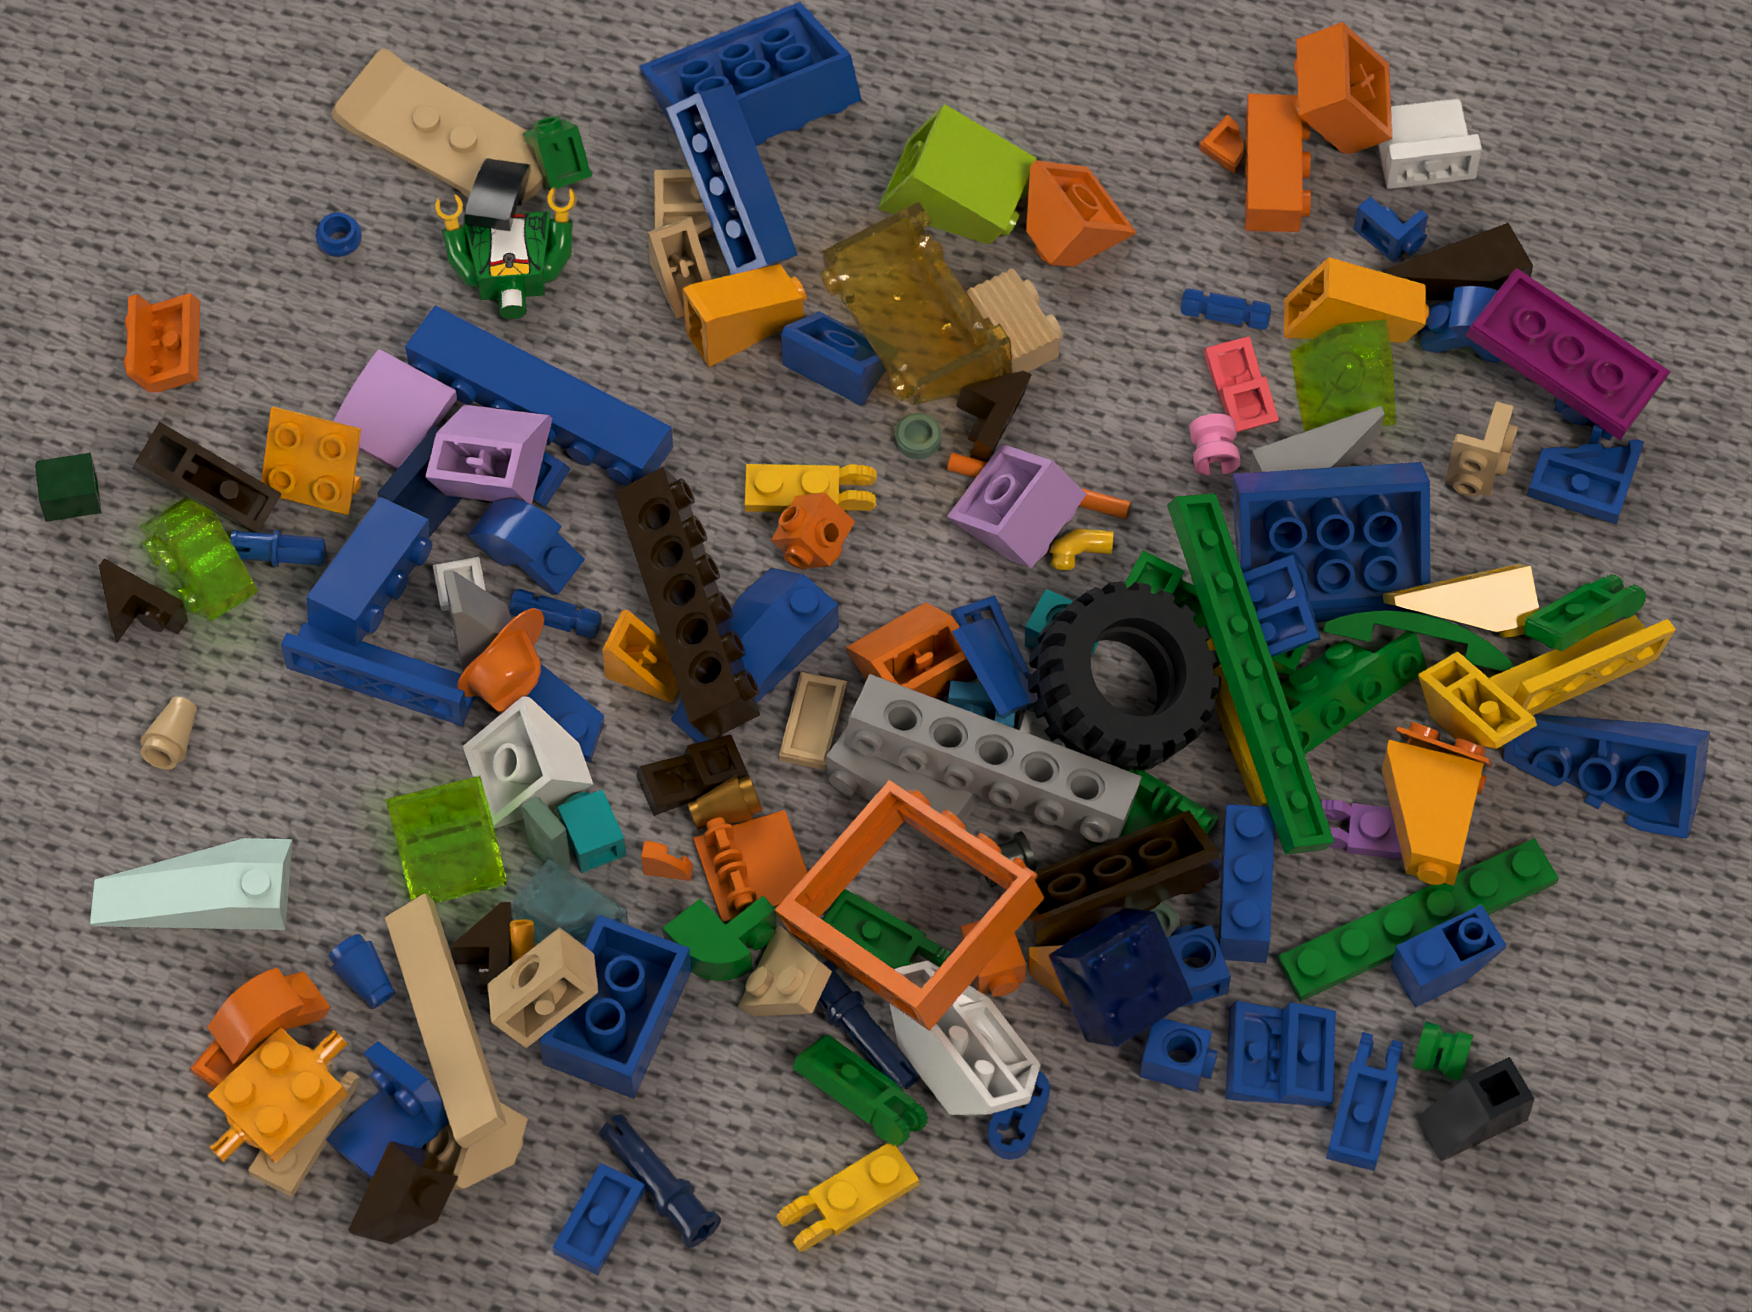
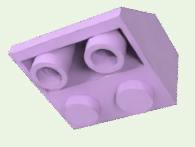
(489, 454)

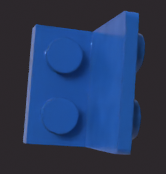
(401, 1112)

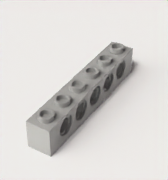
(976, 741)

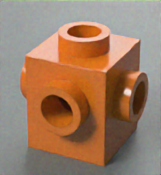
(812, 531)

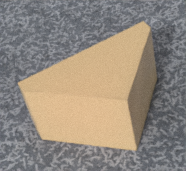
(677, 260)

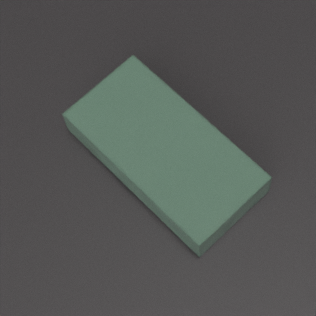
(545, 833)

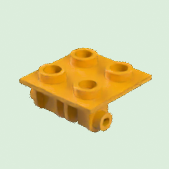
(312, 460)

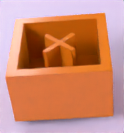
(1343, 89)

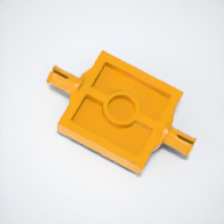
(278, 1095)

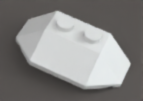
(970, 1055)

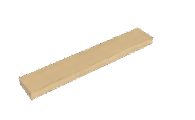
(445, 1021)

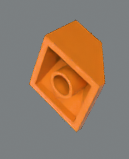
(1071, 214)

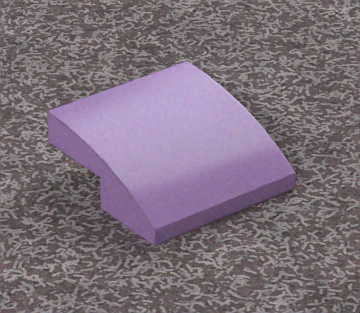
(394, 408)

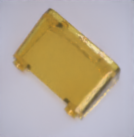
(914, 309)

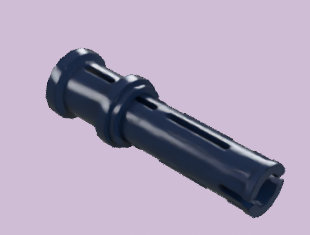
(847, 1011)
(672, 1196)

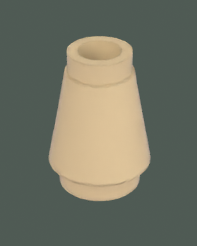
(169, 734)

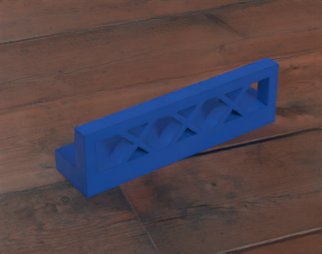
(378, 673)

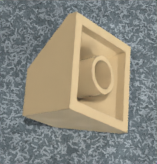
(484, 1156)

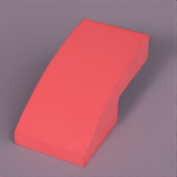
(1240, 384)

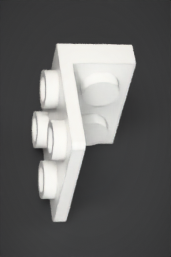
(1429, 145)

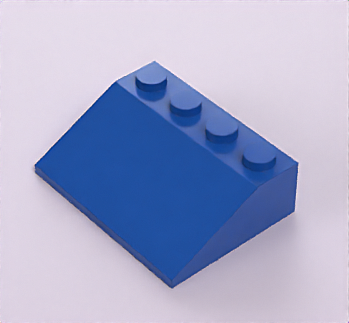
(779, 66)
(1346, 526)

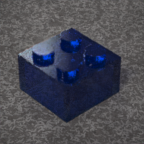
(1120, 977)

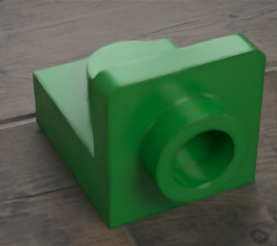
(558, 152)

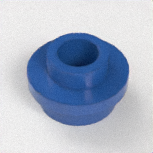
(336, 223)

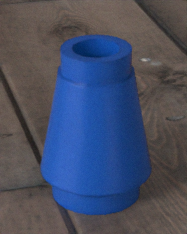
(362, 970)

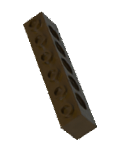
(661, 534)

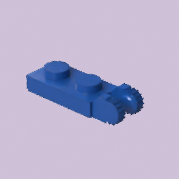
(1364, 1107)

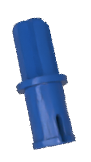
(279, 547)

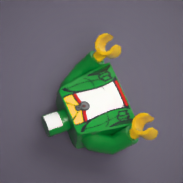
(513, 261)

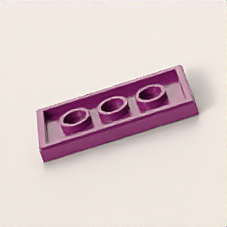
(1568, 353)

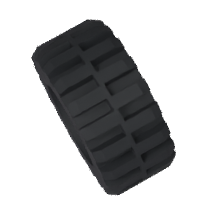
(1169, 645)

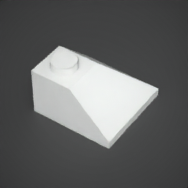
(526, 757)

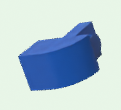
(1452, 319)
(527, 536)

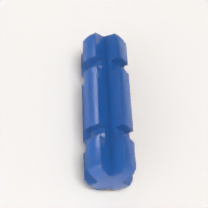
(1226, 308)
(558, 613)

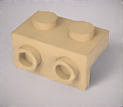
(1477, 461)

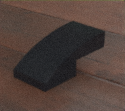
(496, 194)

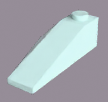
(213, 888)

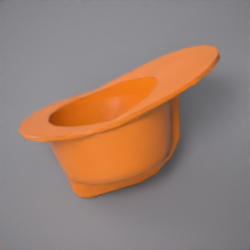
(508, 665)

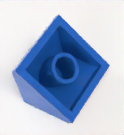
(832, 356)

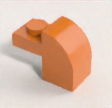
(262, 1008)

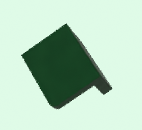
(68, 487)

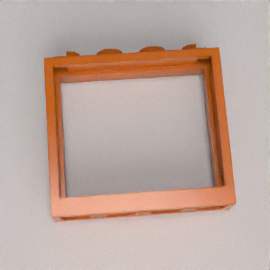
(854, 849)

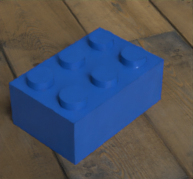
(621, 1025)

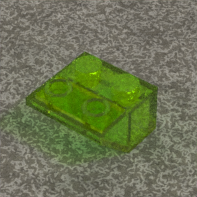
(446, 840)

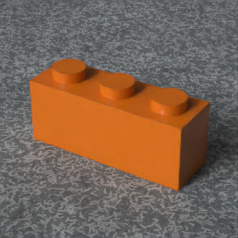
(1275, 164)

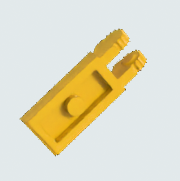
(775, 486)
(851, 1195)

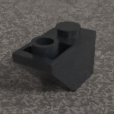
(1477, 1109)

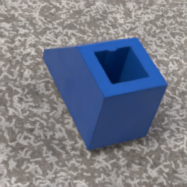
(1446, 955)

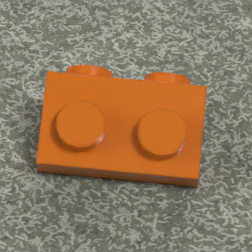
(163, 342)

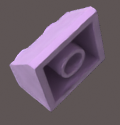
(1017, 504)

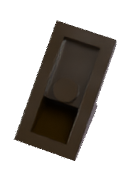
(994, 405)
(131, 595)
(487, 945)

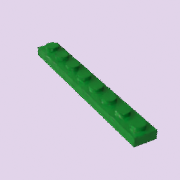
(1250, 674)

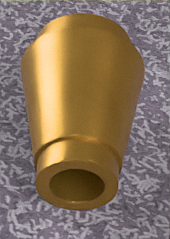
(732, 800)

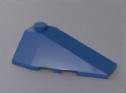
(780, 626)
(1632, 765)

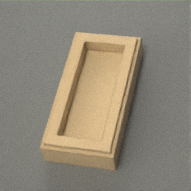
(813, 720)

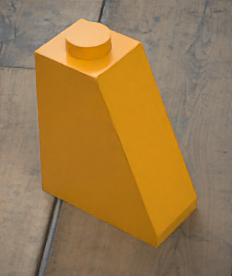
(1352, 293)
(740, 310)
(1430, 807)

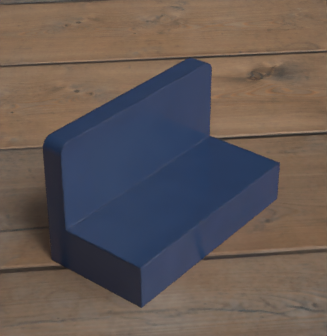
(414, 491)

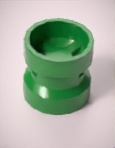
(1454, 1053)

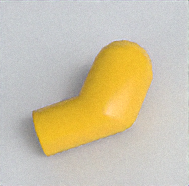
(1076, 542)

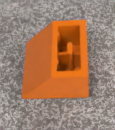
(915, 652)

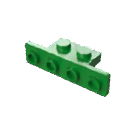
(1347, 685)

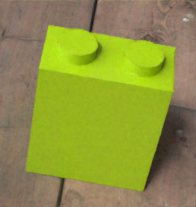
(960, 177)

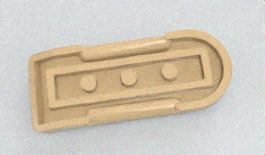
(430, 124)

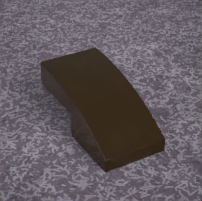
(689, 776)

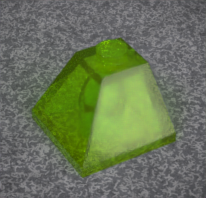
(1345, 374)

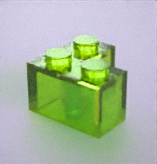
(197, 549)

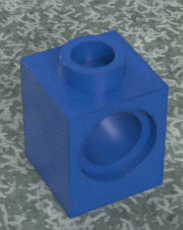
(1203, 982)
(1171, 1036)

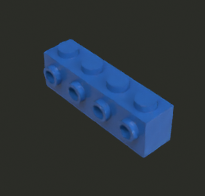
(731, 180)

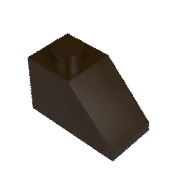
(403, 1195)

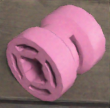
(1214, 442)

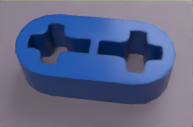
(1028, 1125)

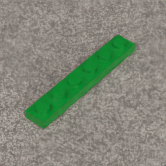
(1374, 937)

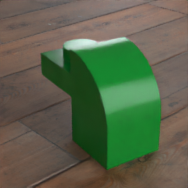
(719, 949)

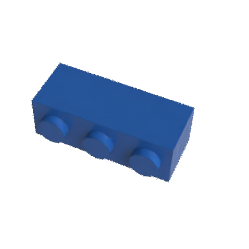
(369, 572)
(1246, 883)

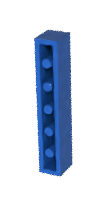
(504, 377)

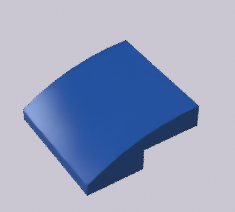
(1282, 605)
(995, 666)
(1303, 1055)

